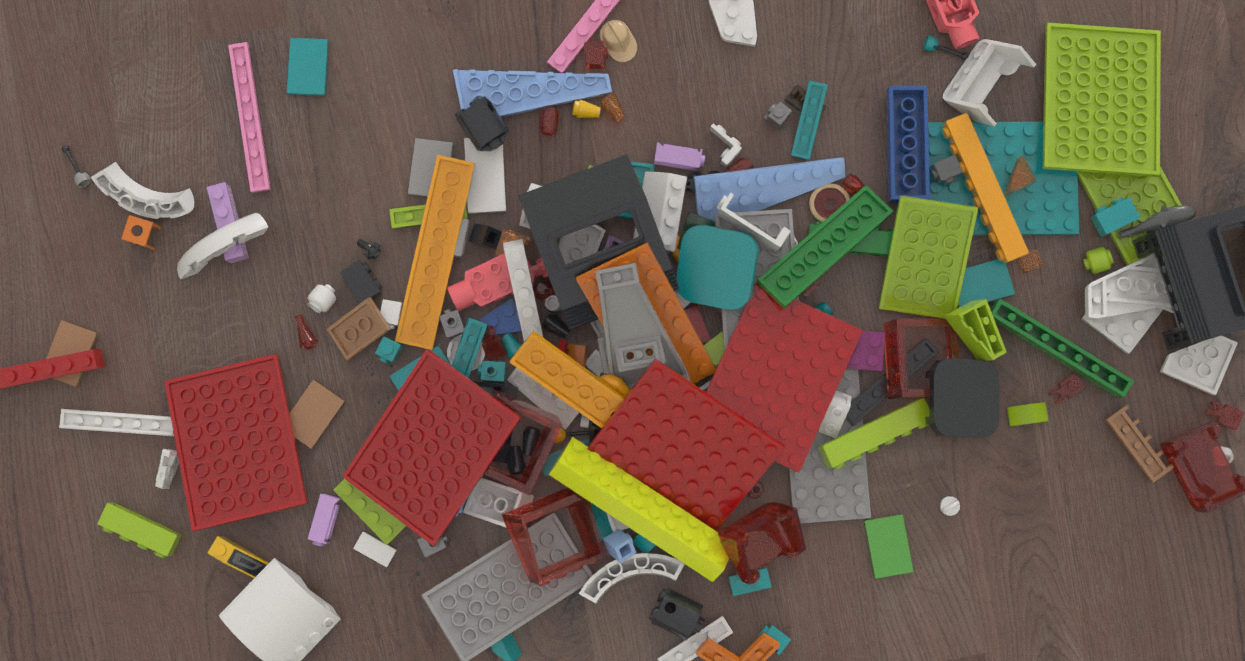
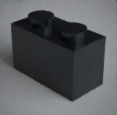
(361, 282)

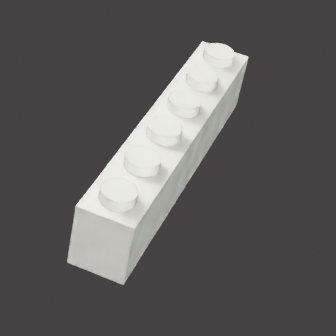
(522, 288)

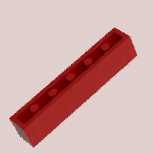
(51, 368)

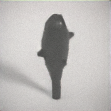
(1165, 218)

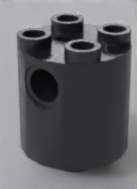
(483, 125)
(684, 615)

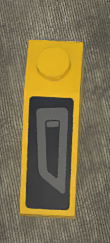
(237, 556)

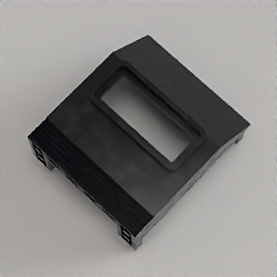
(577, 204)
(1198, 276)

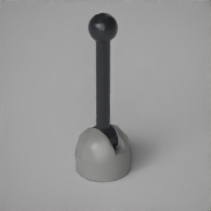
(81, 178)

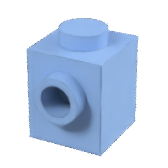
(619, 545)

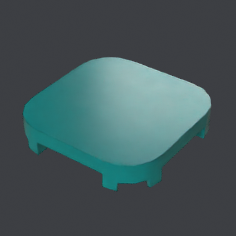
(717, 267)

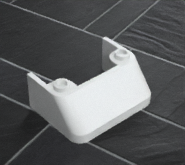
(980, 74)

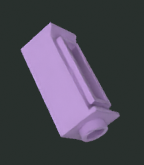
(679, 157)
(324, 519)

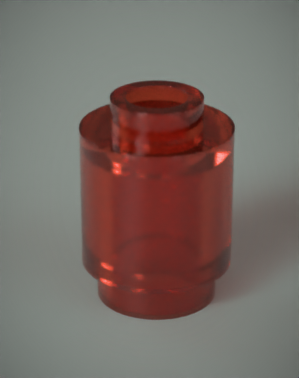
(549, 121)
(740, 164)

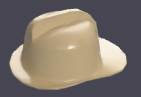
(618, 40)

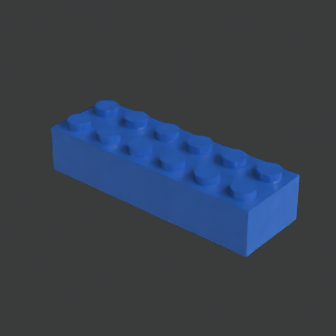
(907, 142)

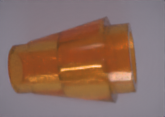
(612, 107)

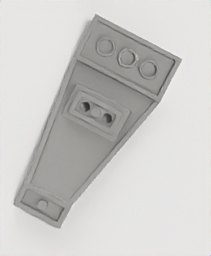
(632, 326)

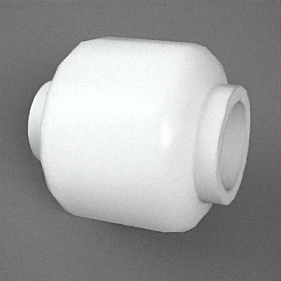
(321, 298)

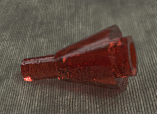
(542, 290)
(306, 337)

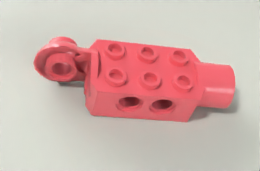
(955, 19)
(489, 283)

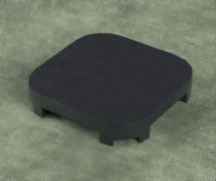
(963, 398)

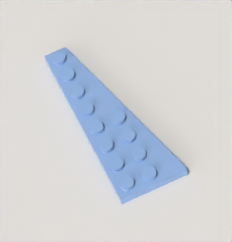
(527, 90)
(763, 186)

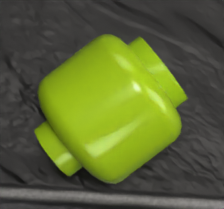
(1098, 260)

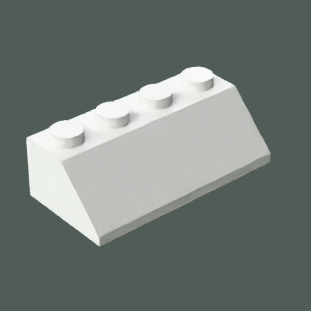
(665, 200)

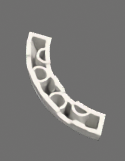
(139, 199)
(220, 242)
(635, 565)

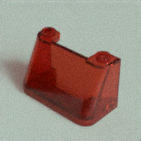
(1203, 468)
(761, 538)

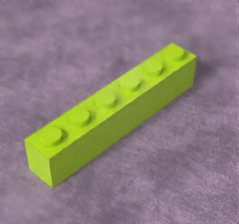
(874, 433)

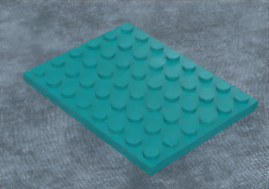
(1039, 209)

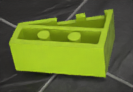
(977, 329)

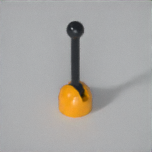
(562, 434)

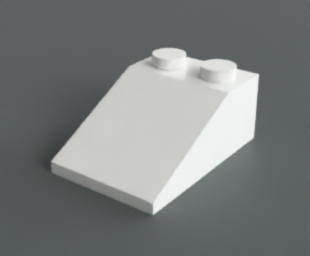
(493, 499)

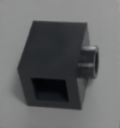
(485, 236)

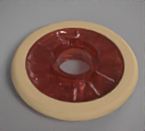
(821, 194)

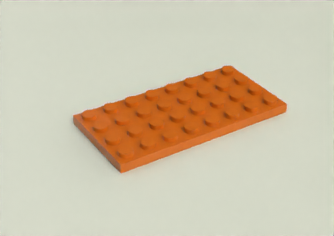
(664, 303)

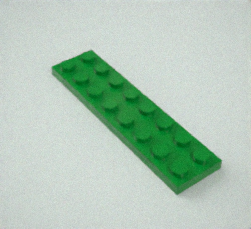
(824, 247)

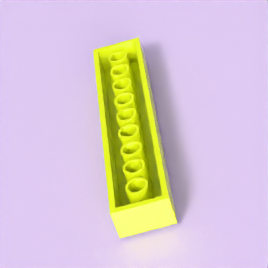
(641, 509)

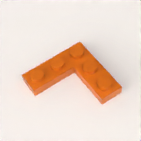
(758, 651)

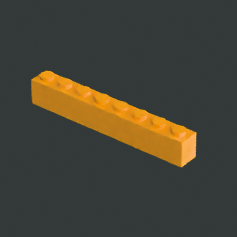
(985, 188)

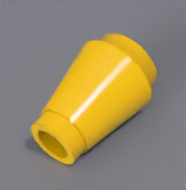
(583, 109)

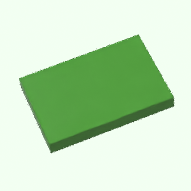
(888, 546)

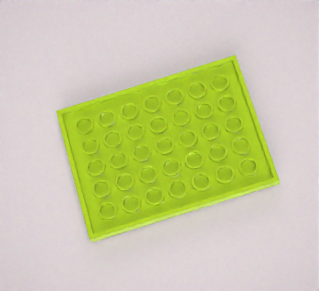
(1102, 99)

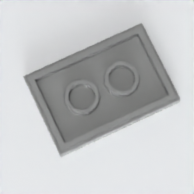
(423, 164)

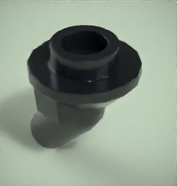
(372, 251)

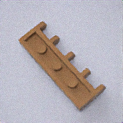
(1137, 444)

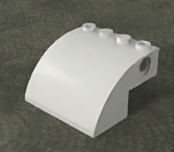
(279, 615)

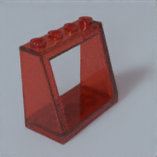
(897, 355)
(541, 451)
(585, 523)

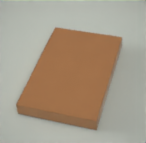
(358, 329)
(71, 340)
(314, 413)

